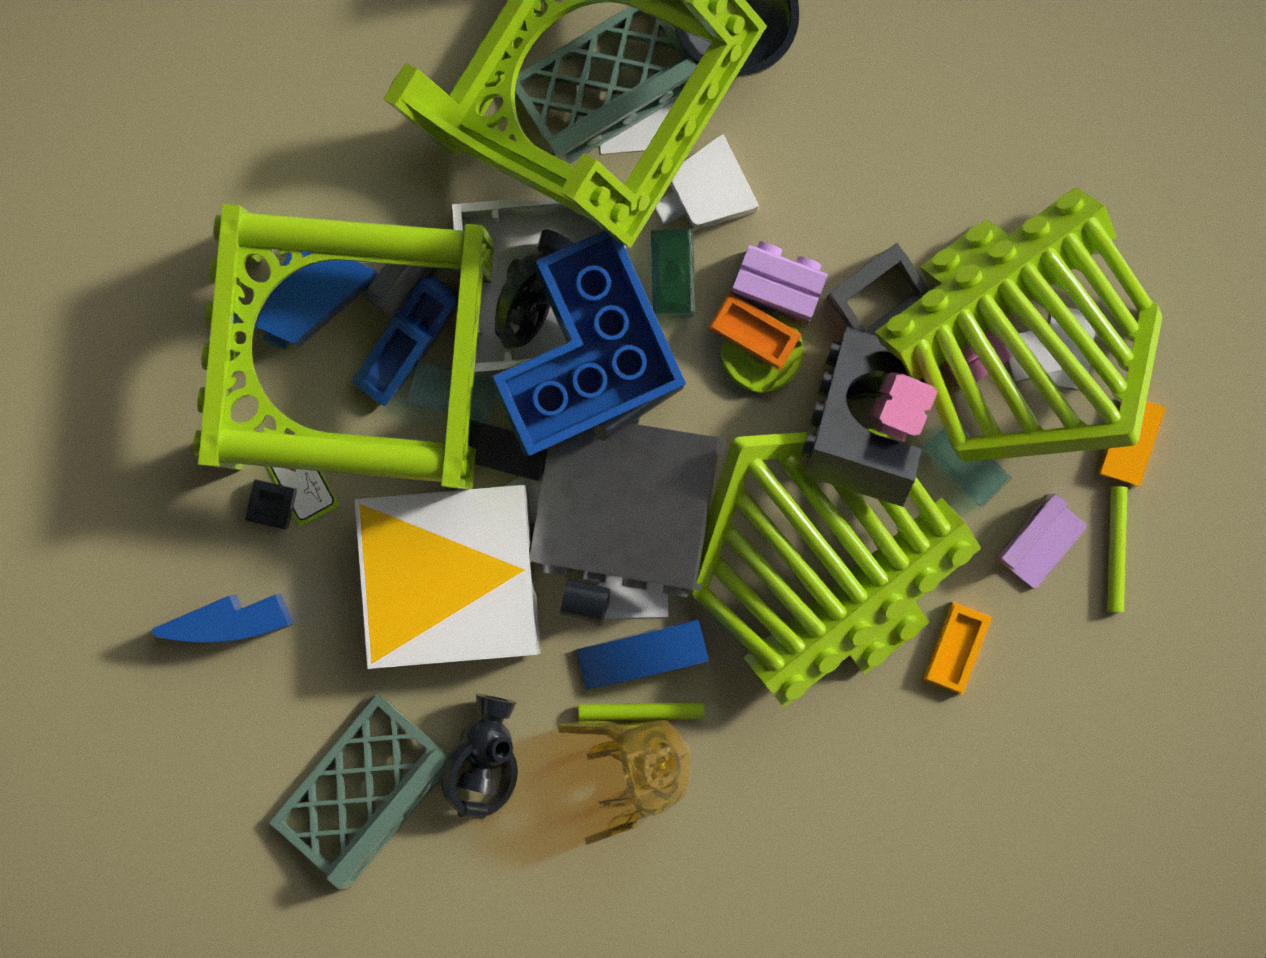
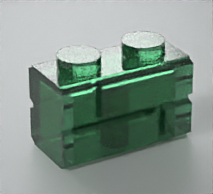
(672, 273)

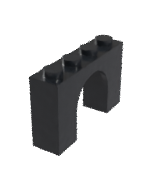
(841, 448)

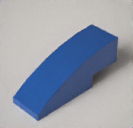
(406, 340)
(228, 621)
(642, 654)

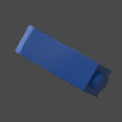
(311, 299)

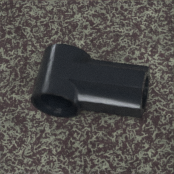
(585, 602)

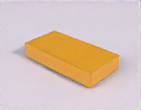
(1130, 462)
(957, 648)

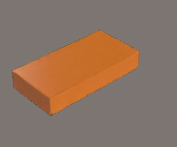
(754, 331)

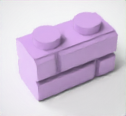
(779, 282)

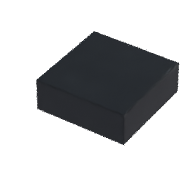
(271, 504)

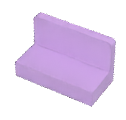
(1042, 541)

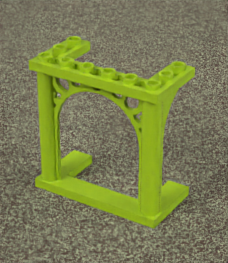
(588, 187)
(248, 238)

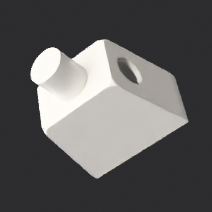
(708, 189)

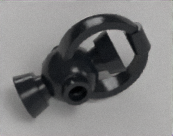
(522, 295)
(485, 746)

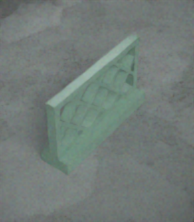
(615, 114)
(390, 814)

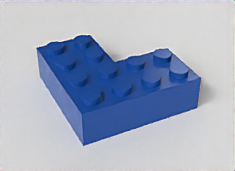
(611, 354)

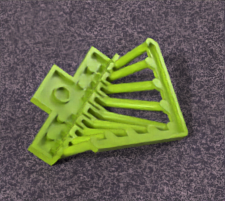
(995, 276)
(865, 610)

